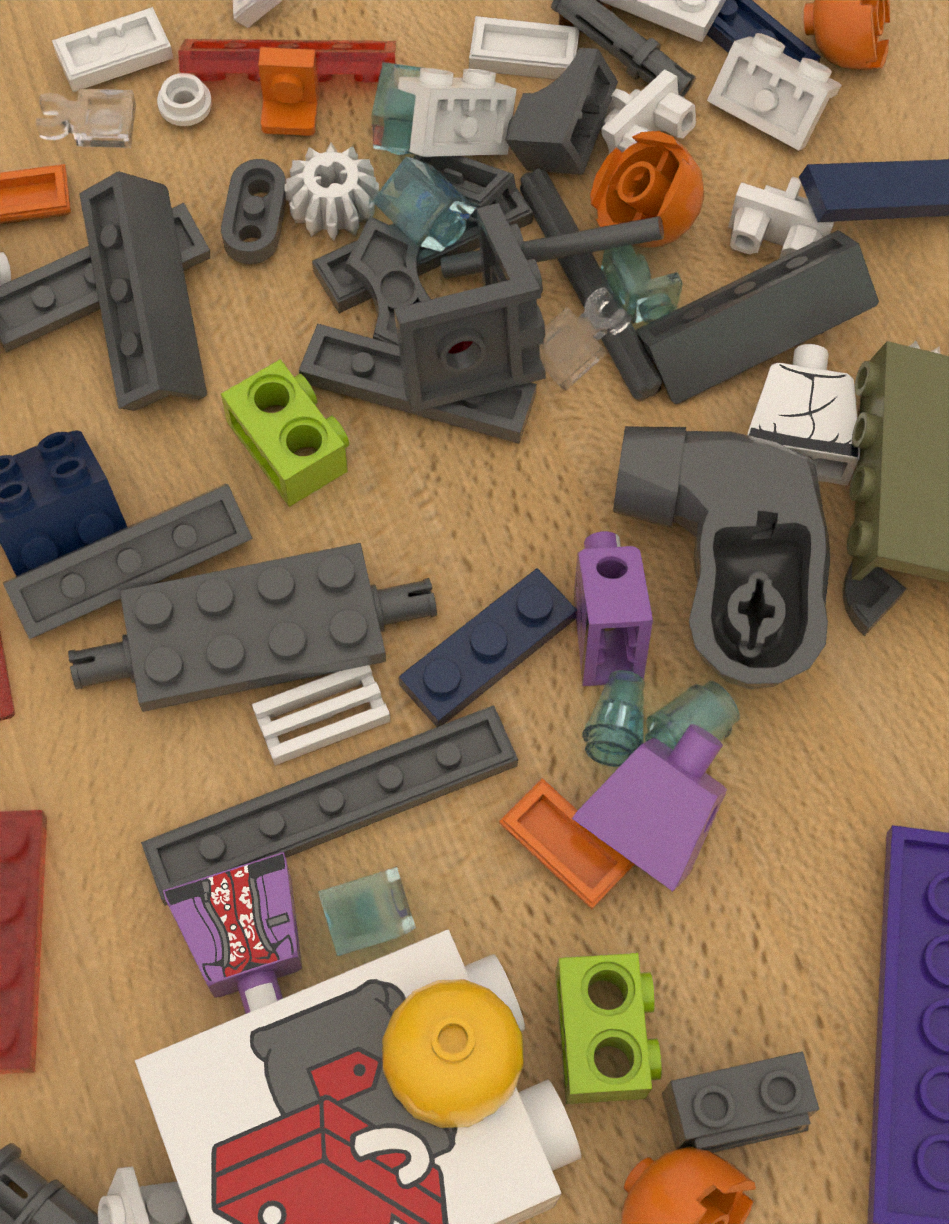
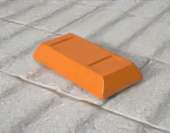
(34, 194)
(570, 851)

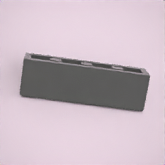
(142, 291)
(759, 315)

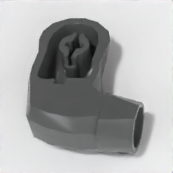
(755, 549)

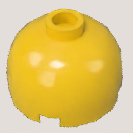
(452, 1053)

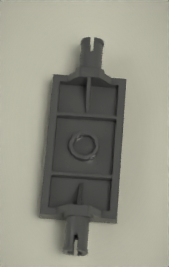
(251, 627)

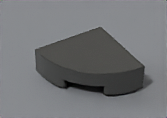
(870, 598)

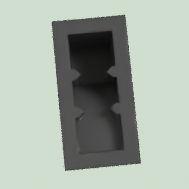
(562, 121)

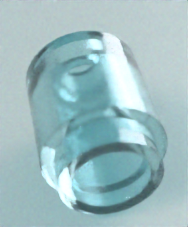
(700, 705)

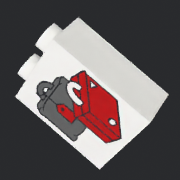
(299, 1126)

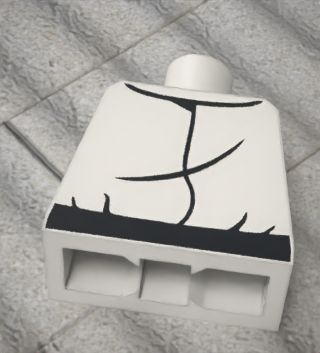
(810, 413)

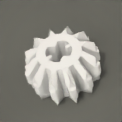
(331, 191)

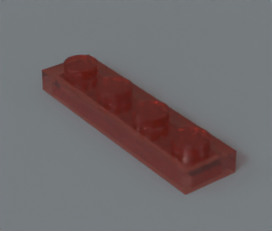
(215, 57)
(20, 935)

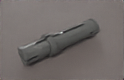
(639, 55)

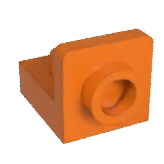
(288, 91)

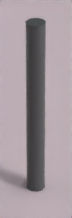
(565, 245)

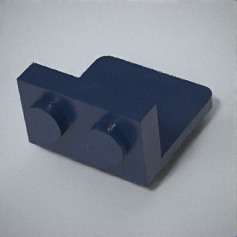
(54, 501)

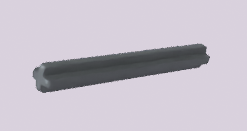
(585, 277)

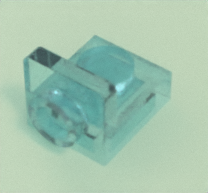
(632, 283)

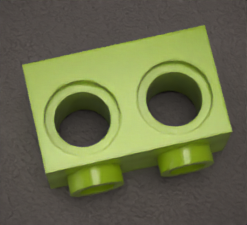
(276, 436)
(589, 1028)

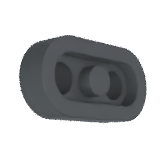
(252, 215)

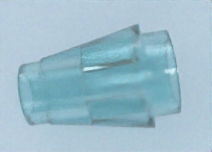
(617, 720)

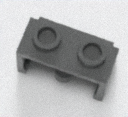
(741, 1104)

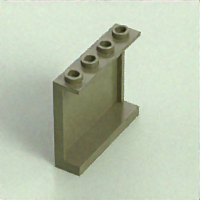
(901, 464)

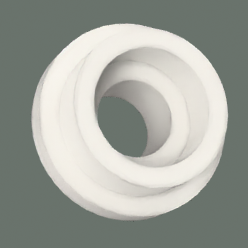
(182, 89)

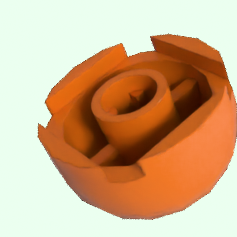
(849, 31)
(647, 182)
(686, 1189)

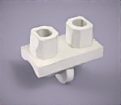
(652, 109)
(775, 217)

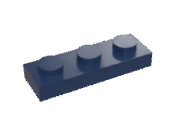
(487, 647)

